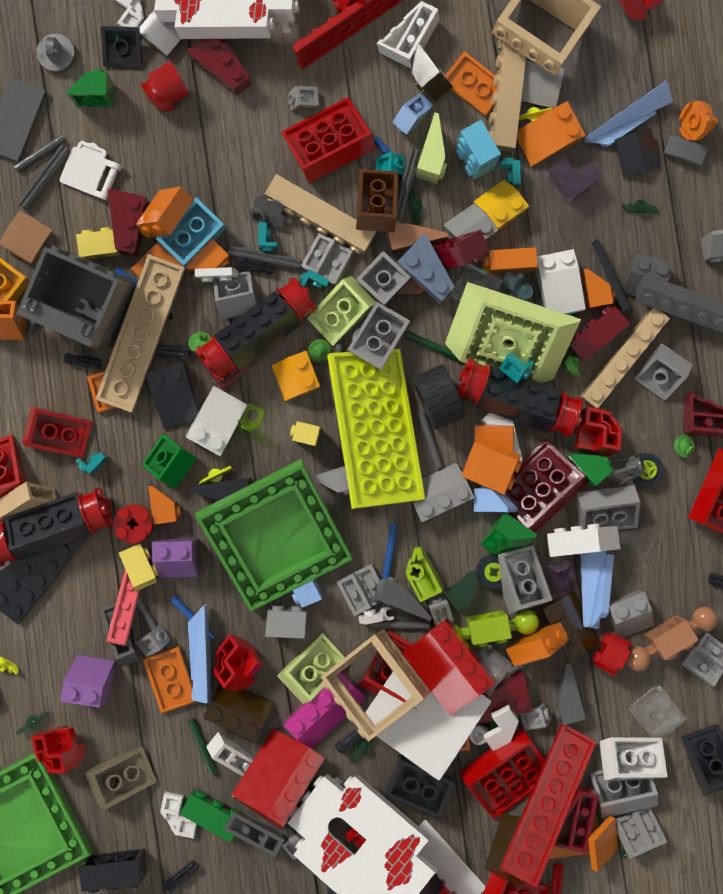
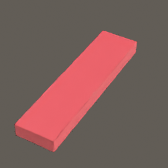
(123, 613)

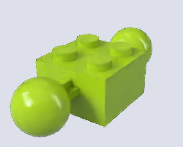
(497, 627)

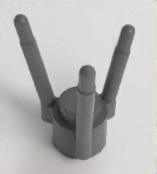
(634, 467)

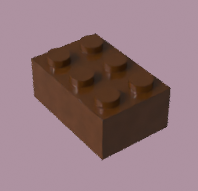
(377, 200)

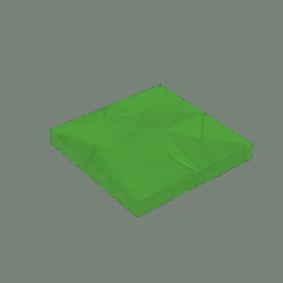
(274, 535)
(35, 827)

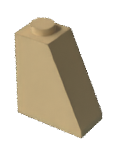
(25, 497)

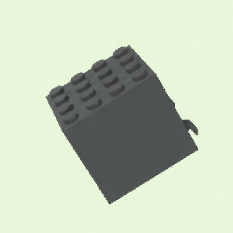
(58, 286)

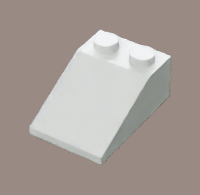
(560, 282)
(216, 421)
(632, 758)

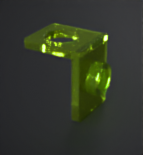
(246, 423)

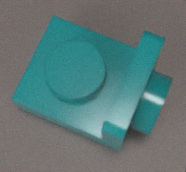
(391, 162)
(513, 174)
(263, 235)
(317, 280)
(516, 368)
(95, 463)

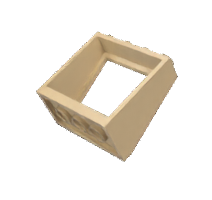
(574, 13)
(400, 667)

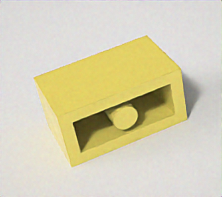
(96, 244)
(305, 433)
(137, 567)

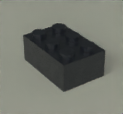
(418, 788)
(113, 870)

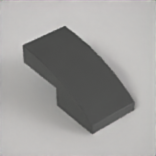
(686, 150)

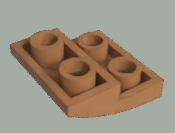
(25, 237)

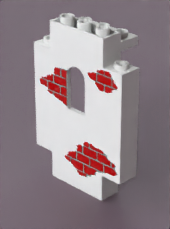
(227, 17)
(387, 859)

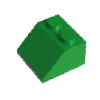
(93, 90)
(169, 461)
(591, 466)
(507, 535)

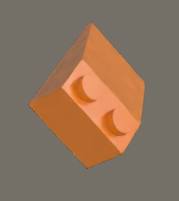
(550, 134)

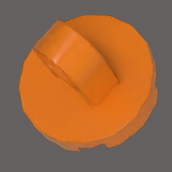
(697, 120)

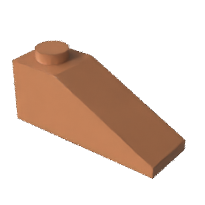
(407, 234)

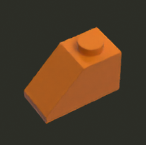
(209, 257)
(596, 290)
(163, 507)

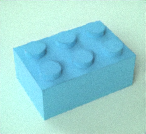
(477, 150)
(192, 233)

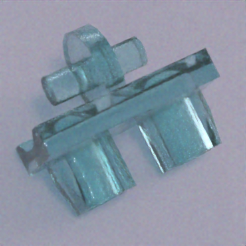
(517, 286)

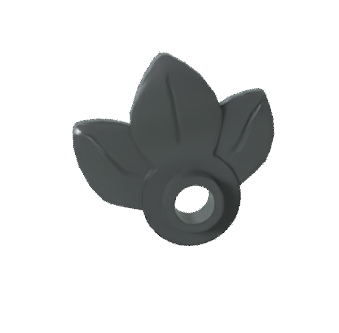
(267, 211)

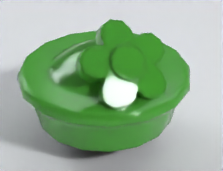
(198, 339)
(319, 350)
(572, 365)
(684, 446)

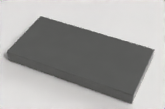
(18, 115)

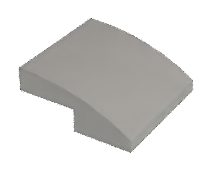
(160, 34)
(540, 85)
(327, 258)
(360, 588)
(705, 659)
(639, 832)

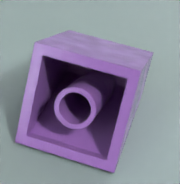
(176, 557)
(88, 681)

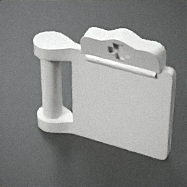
(86, 168)

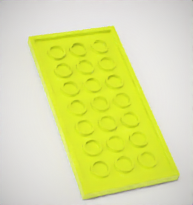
(375, 430)

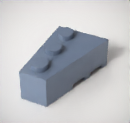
(426, 269)

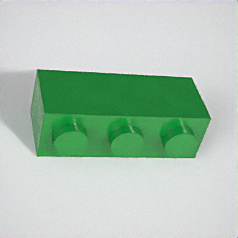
(208, 813)

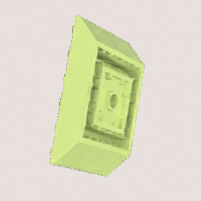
(490, 318)

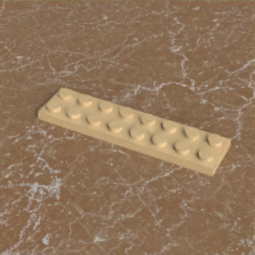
(140, 333)

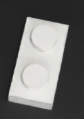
(223, 274)

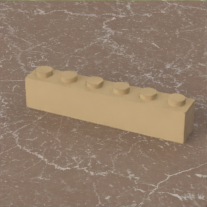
(507, 97)
(320, 214)
(624, 357)

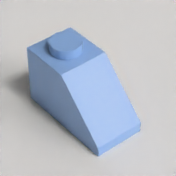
(412, 113)
(492, 501)
(307, 593)

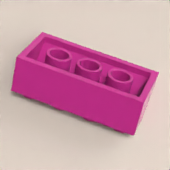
(320, 715)

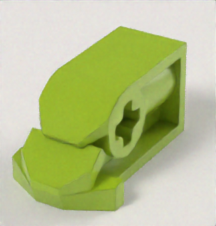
(427, 582)

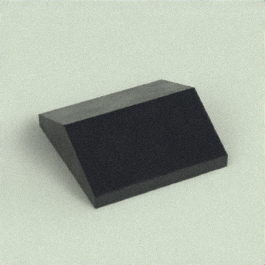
(121, 46)
(637, 152)

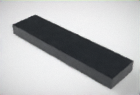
(611, 275)

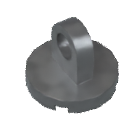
(56, 53)

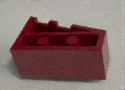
(220, 62)
(125, 213)
(461, 249)
(599, 331)
(702, 417)
(509, 692)
(579, 821)

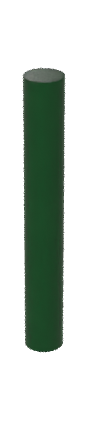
(429, 344)
(202, 746)

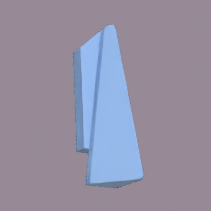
(632, 116)
(596, 586)
(200, 655)

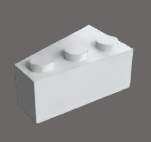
(412, 31)
(583, 540)

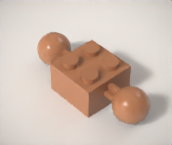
(671, 638)

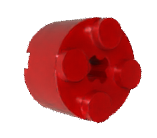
(127, 531)
(612, 653)

